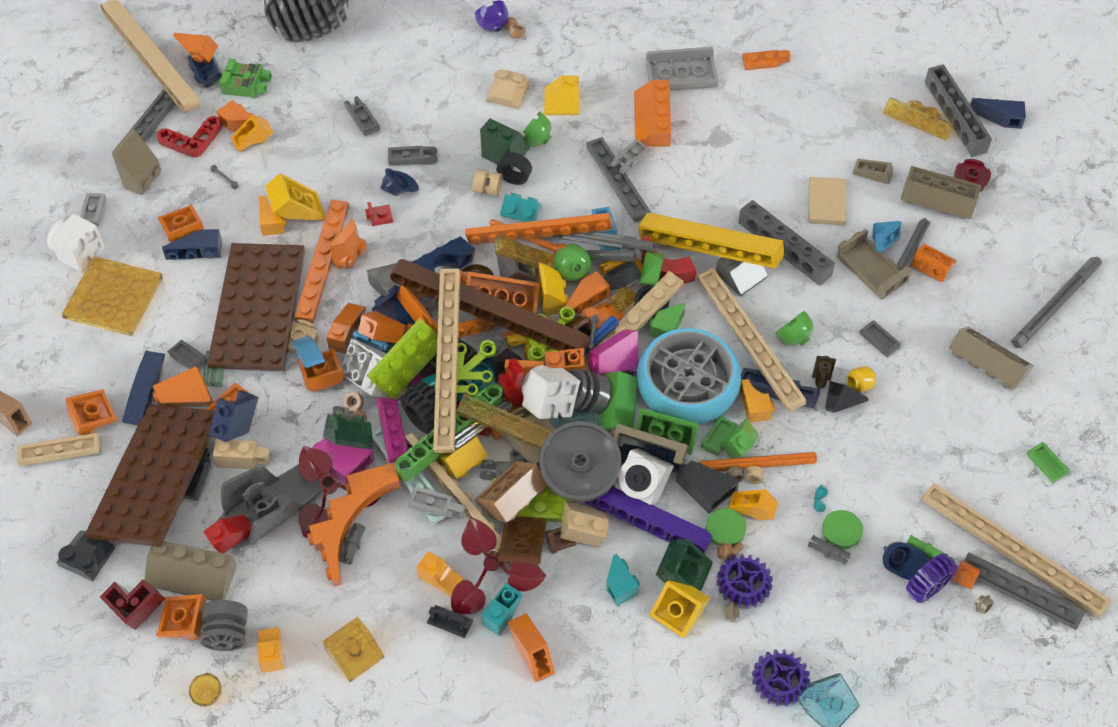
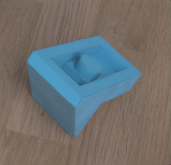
(886, 234)

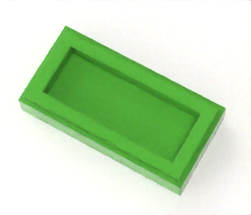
(717, 433)
(1048, 462)

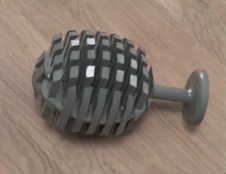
(304, 16)

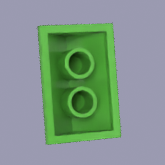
(621, 402)

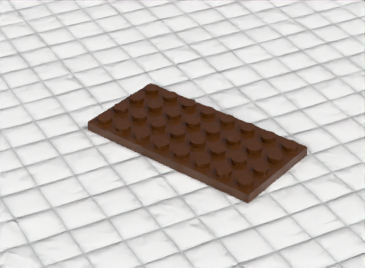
(256, 307)
(152, 476)

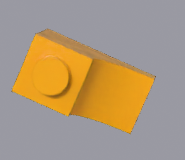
(251, 132)
(269, 222)
(756, 404)
(754, 503)
(437, 573)
(270, 650)

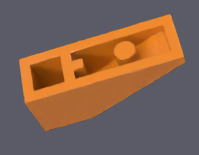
(199, 46)
(589, 292)
(344, 326)

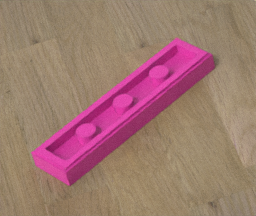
(391, 428)

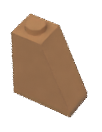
(13, 414)

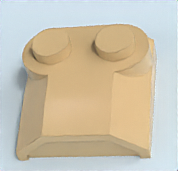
(508, 88)

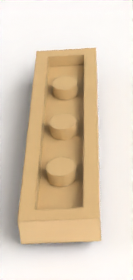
(58, 449)

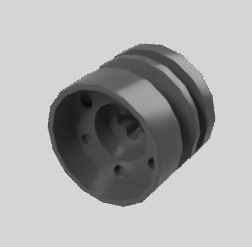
(592, 391)
(223, 625)

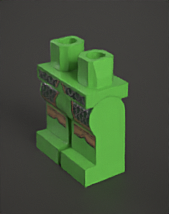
(244, 79)

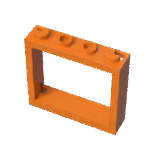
(410, 302)

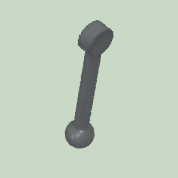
(234, 184)
(594, 319)

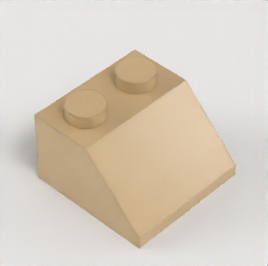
(584, 524)

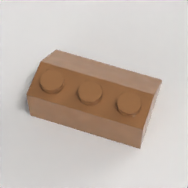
(512, 491)

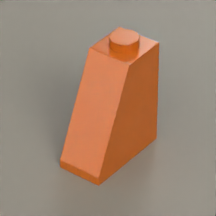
(183, 390)
(532, 647)

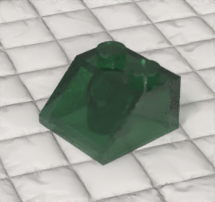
(348, 430)
(684, 564)

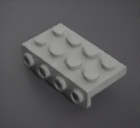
(683, 67)

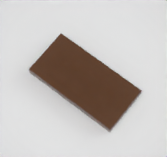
(522, 540)

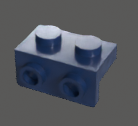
(205, 72)

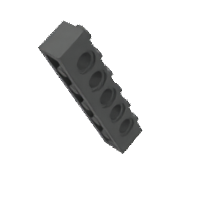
(958, 110)
(796, 249)

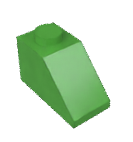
(666, 320)
(740, 439)

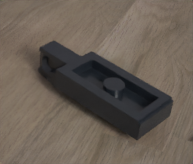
(196, 485)

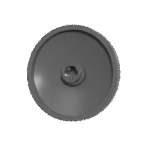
(580, 461)

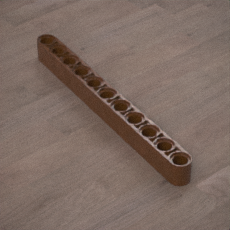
(492, 309)

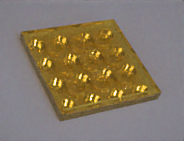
(112, 296)

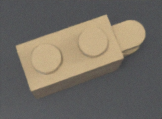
(239, 454)

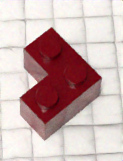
(135, 606)

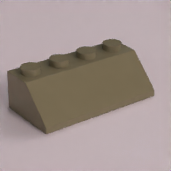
(940, 192)
(991, 357)
(190, 570)

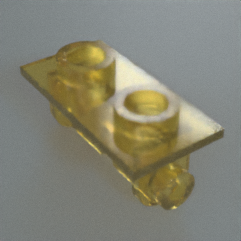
(622, 299)

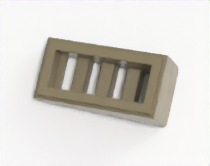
(883, 175)

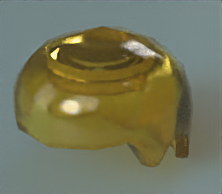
(205, 690)

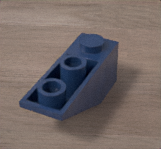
(1002, 112)
(199, 244)

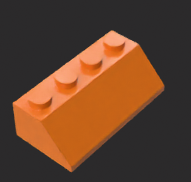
(653, 114)
(515, 291)

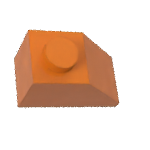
(381, 327)

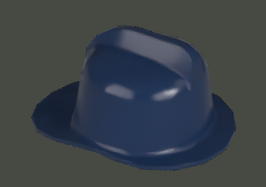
(398, 182)
(903, 559)

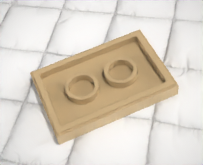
(827, 201)

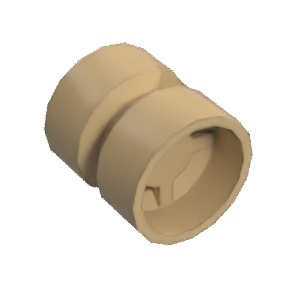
(481, 180)

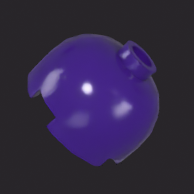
(492, 17)

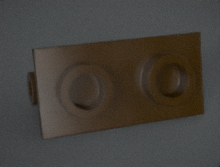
(823, 370)

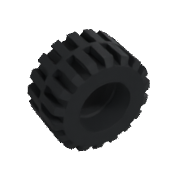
(420, 406)

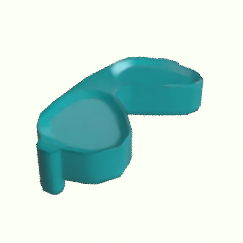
(820, 493)

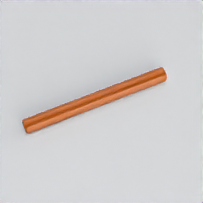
(762, 461)

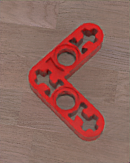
(195, 141)

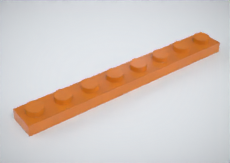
(540, 228)
(321, 262)

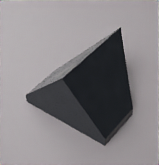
(842, 397)

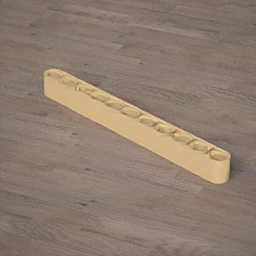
(150, 56)

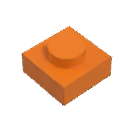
(966, 574)

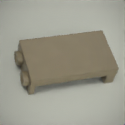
(870, 266)
(680, 448)

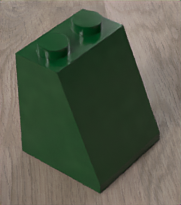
(500, 139)

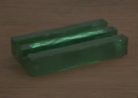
(212, 383)

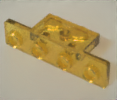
(919, 116)

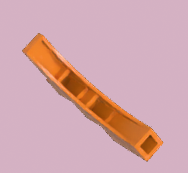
(361, 491)

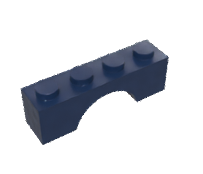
(454, 253)

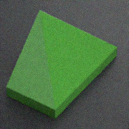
(651, 268)

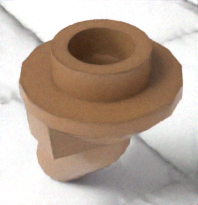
(726, 551)

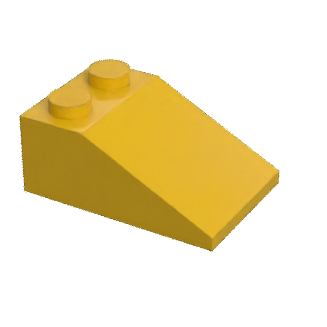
(294, 199)

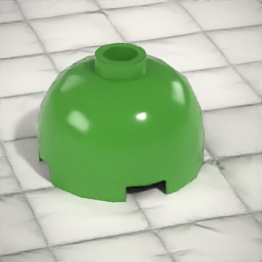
(538, 131)
(572, 262)
(796, 330)

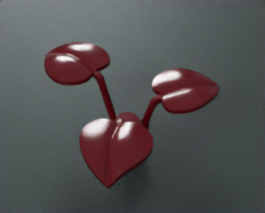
(312, 465)
(481, 538)

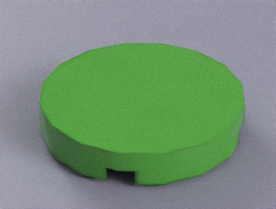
(726, 526)
(842, 529)

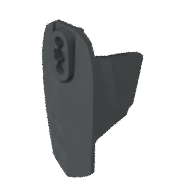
(266, 499)

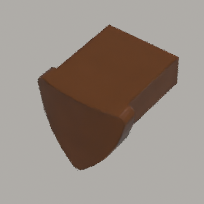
(556, 543)

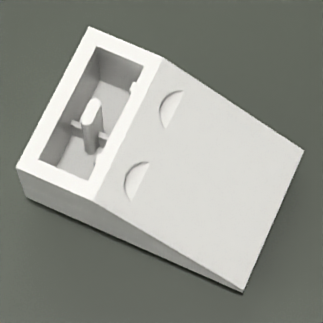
(358, 363)

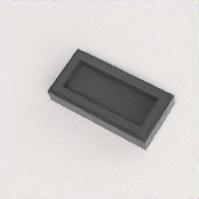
(880, 338)
(187, 355)

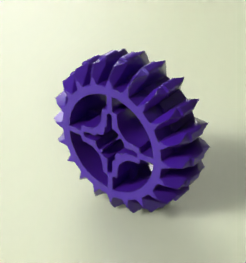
(756, 573)
(931, 578)
(767, 686)

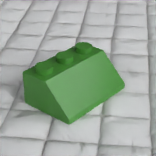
(668, 427)

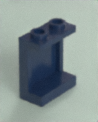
(392, 308)
(233, 417)

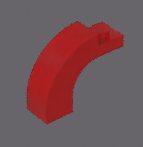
(681, 267)
(512, 382)

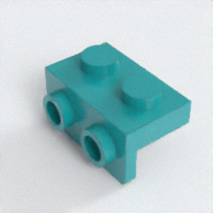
(519, 208)

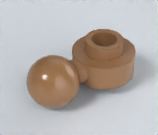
(514, 29)
(348, 402)

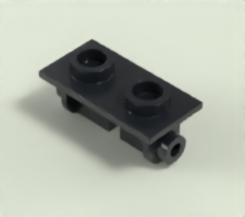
(449, 621)

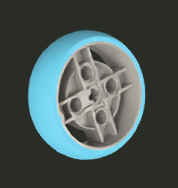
(682, 350)

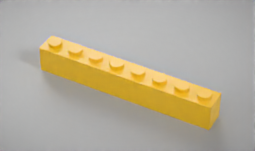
(712, 240)

